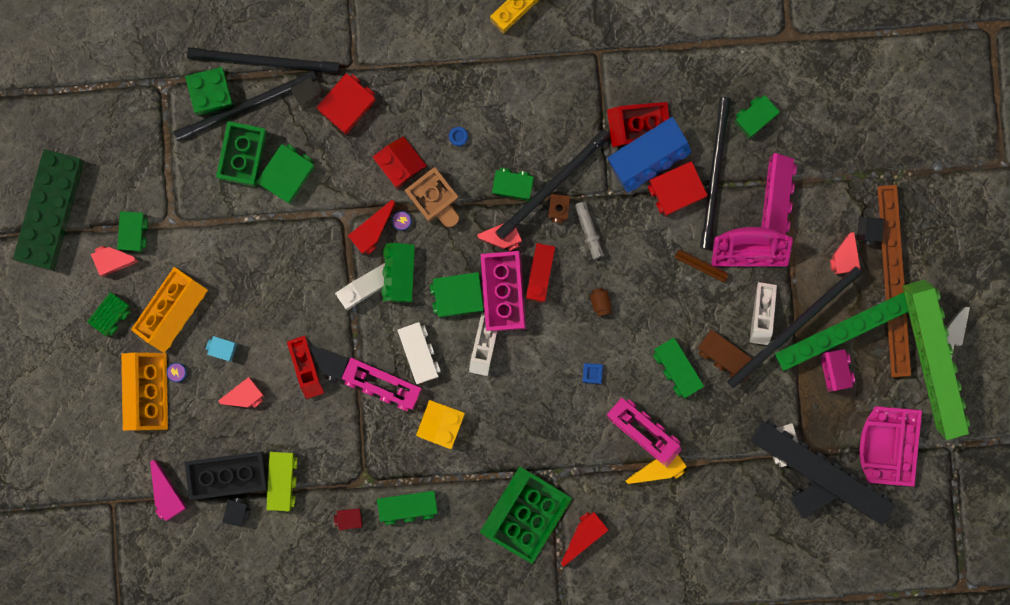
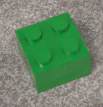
(209, 91)

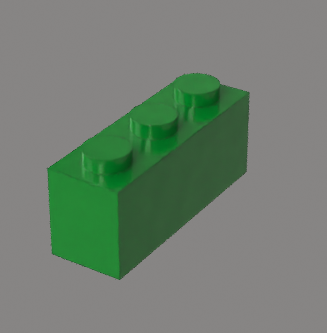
(398, 272)
(677, 368)
(407, 507)

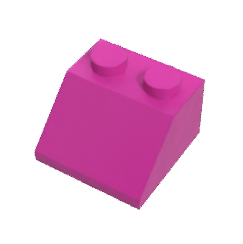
(837, 370)

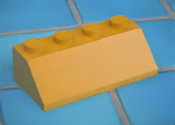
(169, 310)
(144, 391)

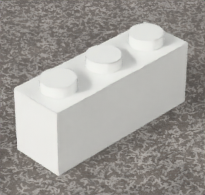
(419, 353)

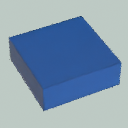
(592, 373)

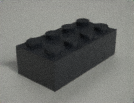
(226, 475)

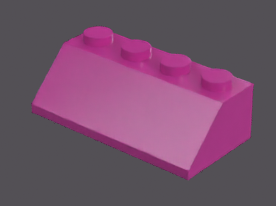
(778, 192)
(503, 291)

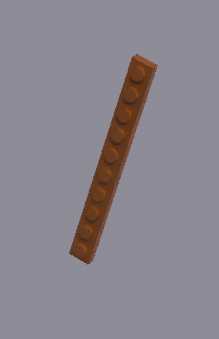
(894, 279)

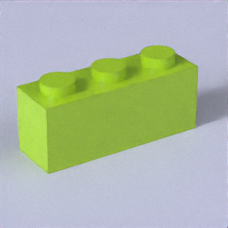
(281, 481)

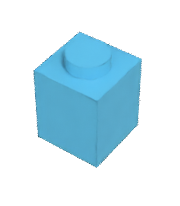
(221, 348)

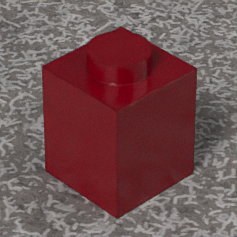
(348, 519)

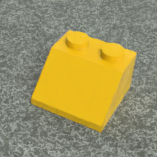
(440, 424)

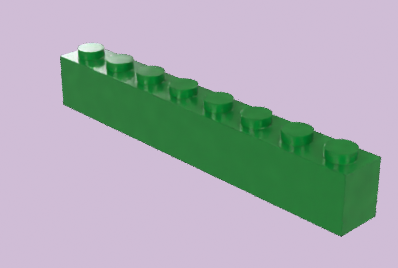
(842, 332)

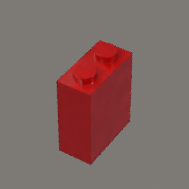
(346, 103)
(677, 189)

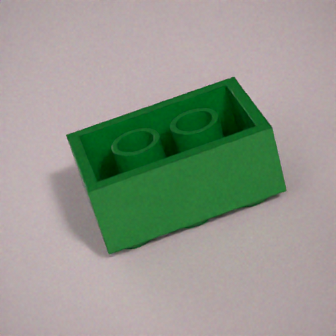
(241, 154)

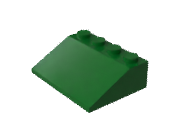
(525, 515)

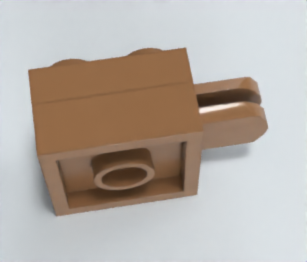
(434, 198)

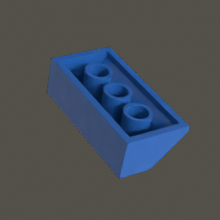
(649, 155)

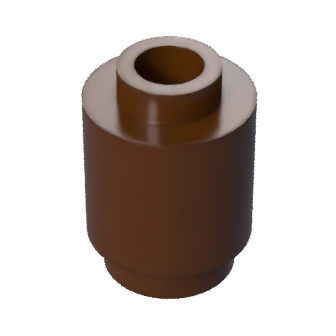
(601, 301)

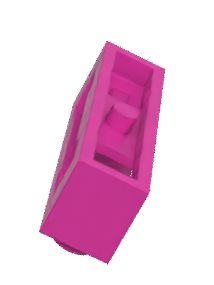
(352, 372)
(668, 451)

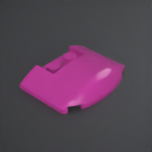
(752, 248)
(890, 445)

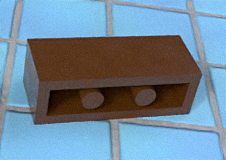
(723, 353)

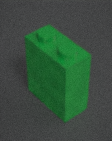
(286, 173)
(457, 295)

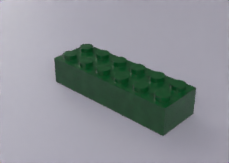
(48, 209)

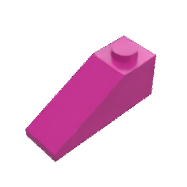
(165, 495)

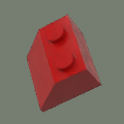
(399, 162)

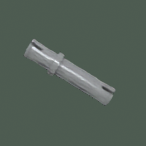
(592, 238)

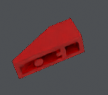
(370, 232)
(540, 273)
(305, 367)
(585, 534)

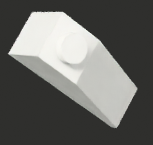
(361, 288)
(763, 314)
(482, 349)

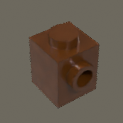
(559, 208)

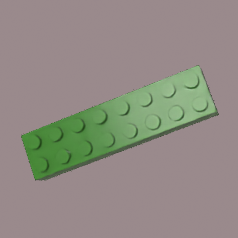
(936, 359)

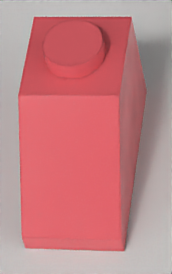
(511, 241)
(845, 256)
(110, 260)
(244, 395)

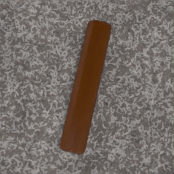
(701, 266)

